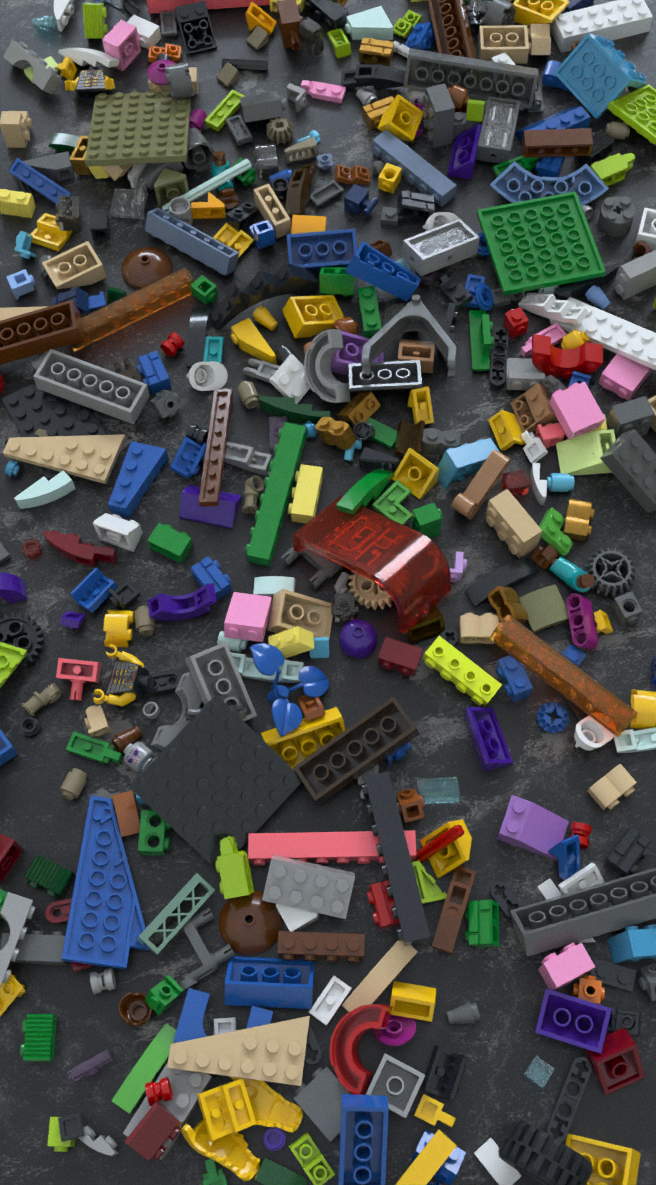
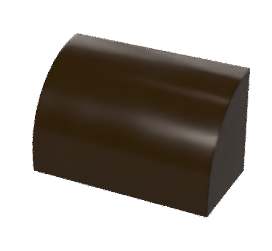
(427, 626)

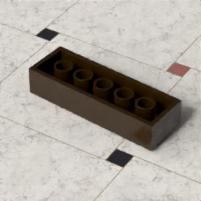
(356, 750)

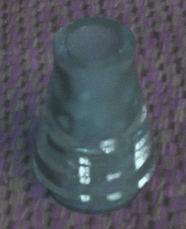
(45, 22)

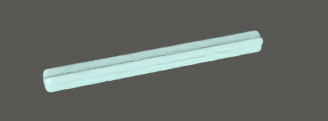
(214, 182)

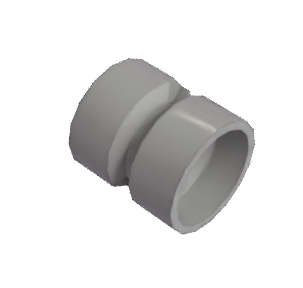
(181, 209)

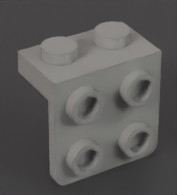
(522, 374)

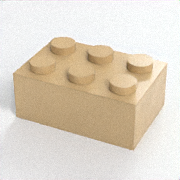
(504, 38)
(513, 524)

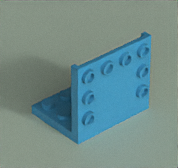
(598, 73)

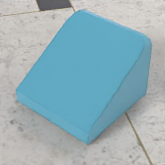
(321, 648)

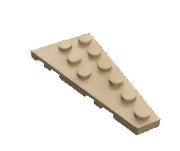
(80, 456)
(256, 1053)

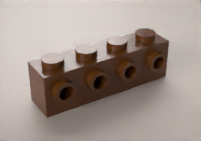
(552, 142)
(321, 945)

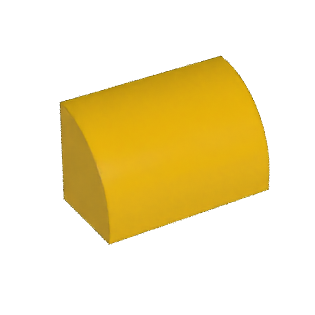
(413, 1001)

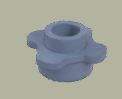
(325, 161)

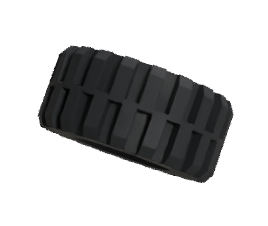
(543, 1157)

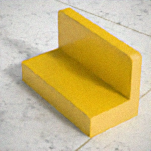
(506, 429)

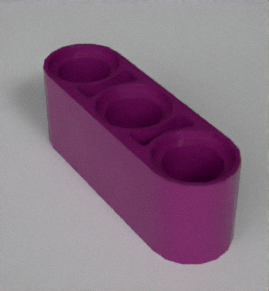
(581, 610)

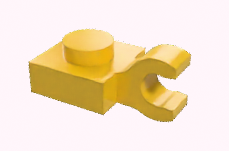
(431, 1111)

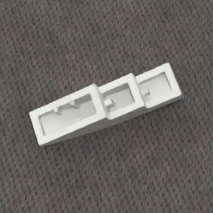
(89, 57)
(550, 308)

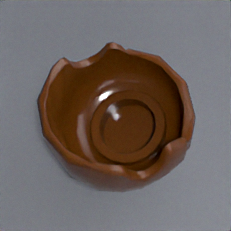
(134, 1009)

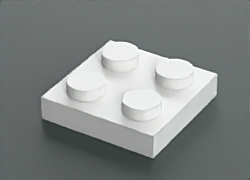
(291, 379)

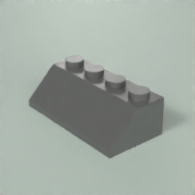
(386, 376)

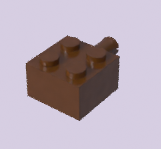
(289, 22)

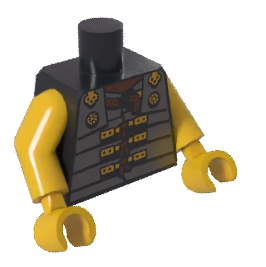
(89, 84)
(126, 681)

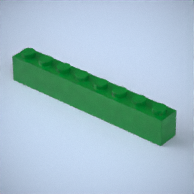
(276, 495)

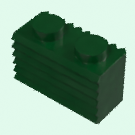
(49, 876)

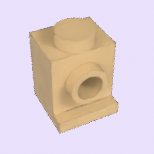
(96, 721)

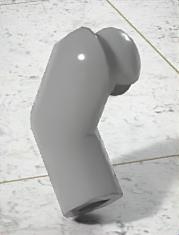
(340, 586)

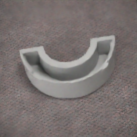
(318, 367)

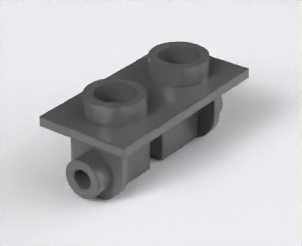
(537, 104)

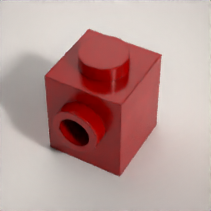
(515, 322)

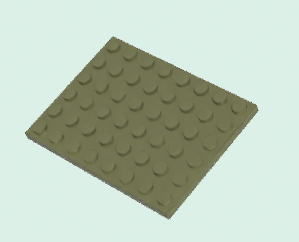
(138, 129)

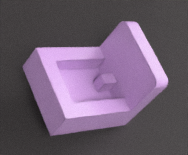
(459, 565)

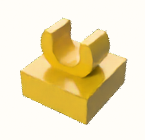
(67, 68)
(603, 622)

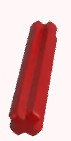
(439, 843)

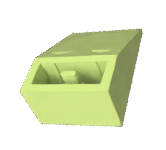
(583, 453)

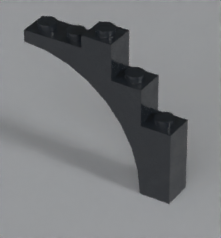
(242, 295)

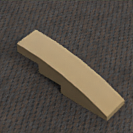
(380, 976)

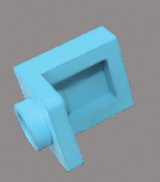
(23, 244)

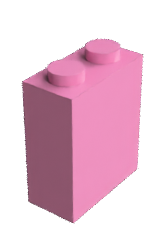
(624, 376)
(576, 410)
(247, 617)

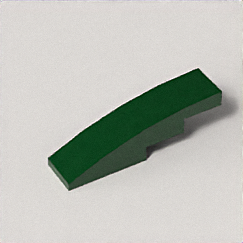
(295, 412)

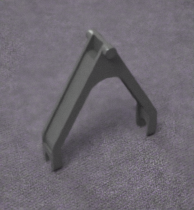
(411, 318)

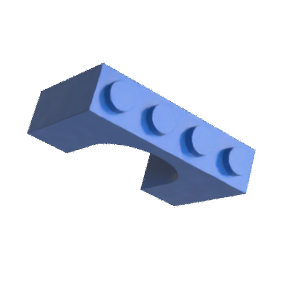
(193, 1012)

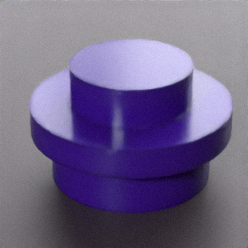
(274, 1138)

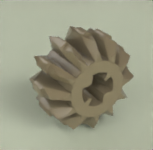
(280, 130)

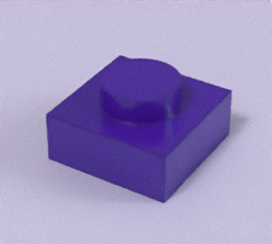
(72, 619)

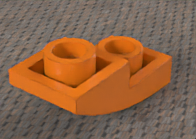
(172, 50)

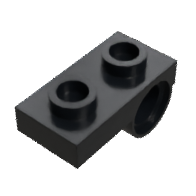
(241, 215)

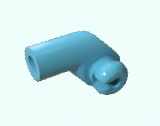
(348, 455)

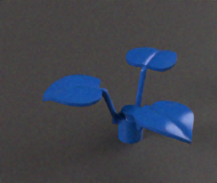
(285, 714)

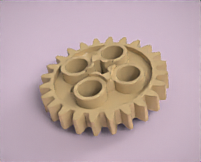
(368, 597)

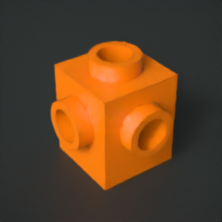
(579, 989)

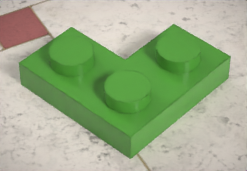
(390, 503)
(552, 534)

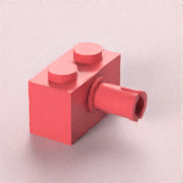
(78, 673)

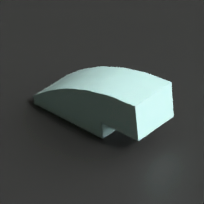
(45, 491)

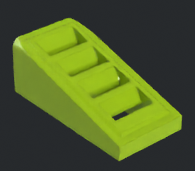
(340, 44)

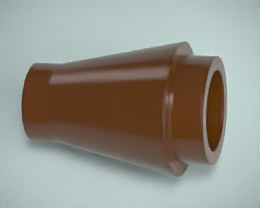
(126, 737)

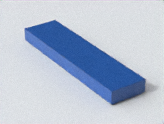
(37, 181)

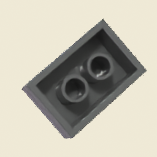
(438, 115)

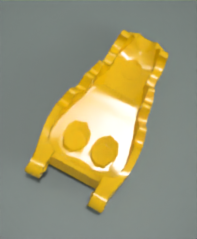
(271, 1107)
(227, 1150)

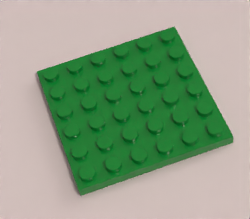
(540, 243)

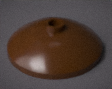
(140, 273)
(254, 936)

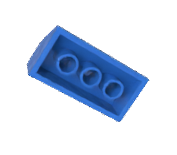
(567, 119)
(269, 982)

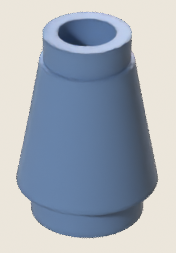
(597, 297)

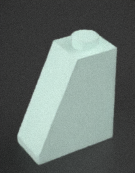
(369, 24)

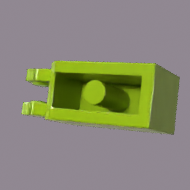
(613, 168)
(234, 870)

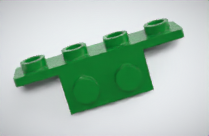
(480, 339)

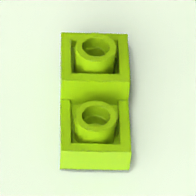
(405, 25)
(311, 1160)

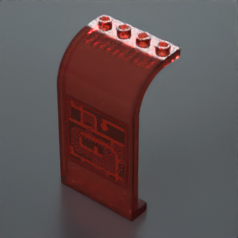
(383, 551)

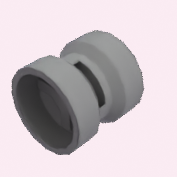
(102, 980)

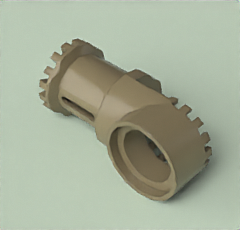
(252, 494)
(48, 695)

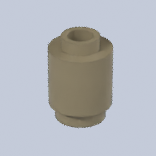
(617, 130)
(248, 394)
(143, 622)
(73, 784)

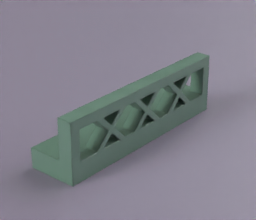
(166, 912)

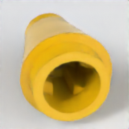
(264, 318)

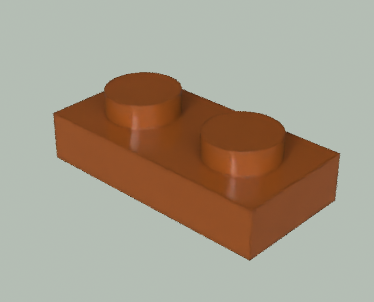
(311, 707)

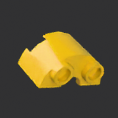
(117, 627)
(645, 705)

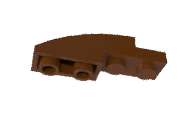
(453, 909)

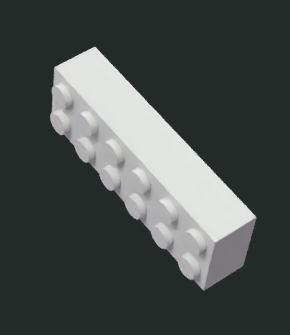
(611, 20)

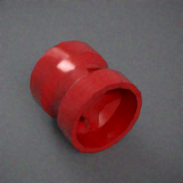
(172, 344)
(583, 831)
(159, 1091)

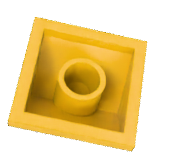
(416, 473)

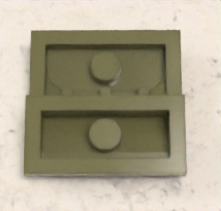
(544, 608)

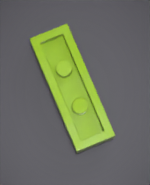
(224, 110)

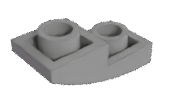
(102, 1144)

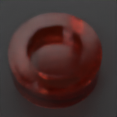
(32, 548)

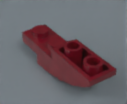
(74, 549)

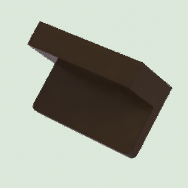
(409, 437)

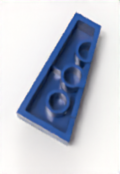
(382, 272)
(135, 477)

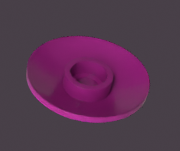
(157, 72)
(404, 1031)

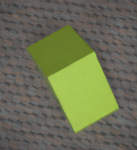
(475, 110)

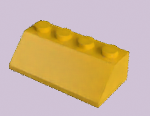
(306, 737)

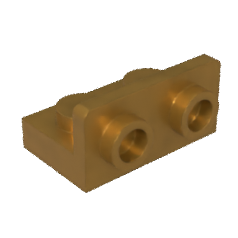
(359, 408)

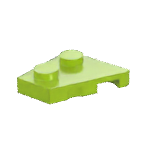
(426, 884)

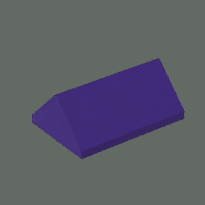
(464, 153)
(221, 515)
(487, 738)
(573, 1020)

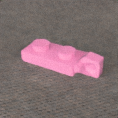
(324, 91)
(554, 331)

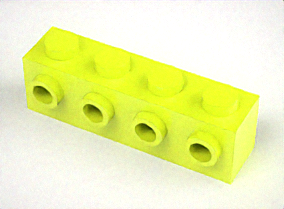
(461, 671)

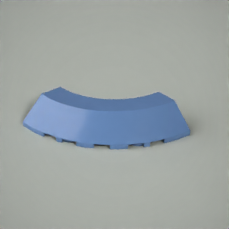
(520, 185)

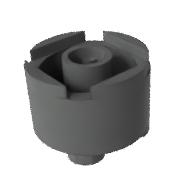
(498, 13)
(179, 80)
(616, 216)

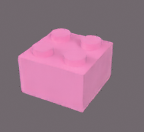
(122, 43)
(566, 967)

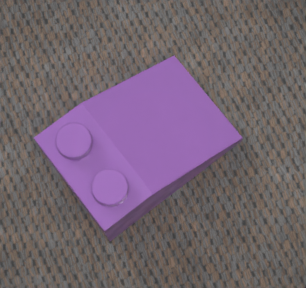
(350, 353)
(532, 827)

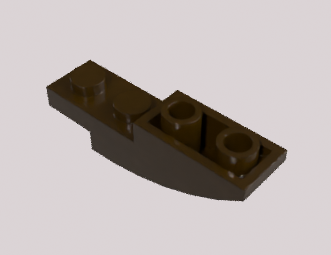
(298, 191)

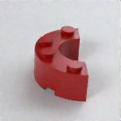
(563, 362)
(345, 1045)

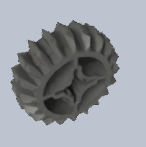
(608, 562)

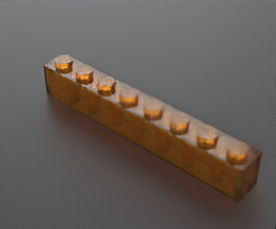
(134, 307)
(563, 675)

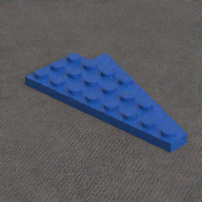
(104, 902)

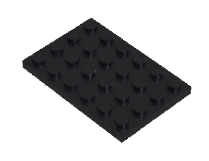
(38, 409)

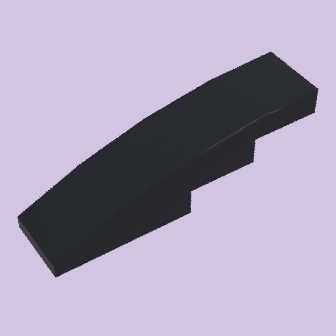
(579, 288)

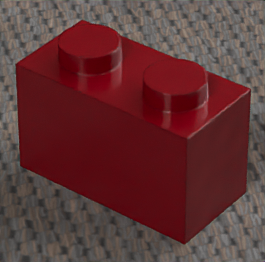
(399, 657)

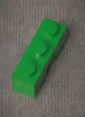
(369, 311)

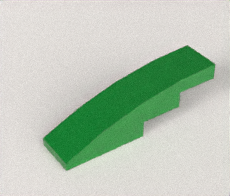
(365, 490)

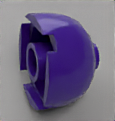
(358, 638)

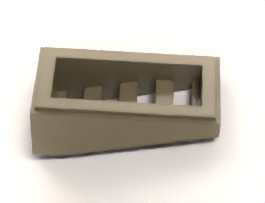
(306, 150)

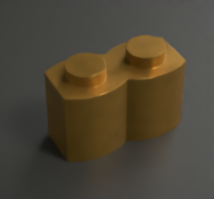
(335, 433)
(577, 519)
(507, 602)

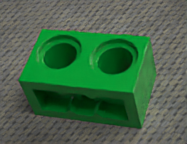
(148, 833)

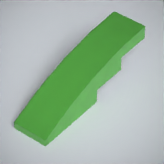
(145, 1070)

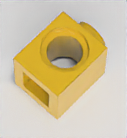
(389, 178)

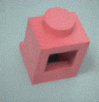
(550, 434)

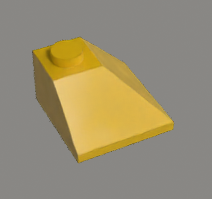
(401, 119)
(451, 855)

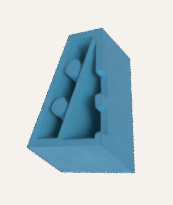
(463, 461)
(633, 944)

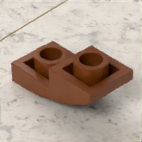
(356, 175)
(126, 813)

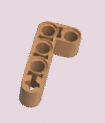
(481, 485)

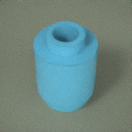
(560, 482)

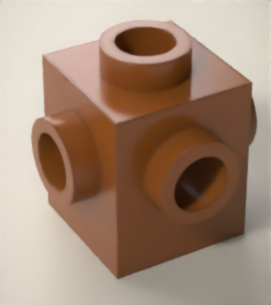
(410, 805)

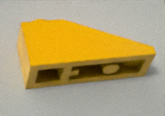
(251, 341)

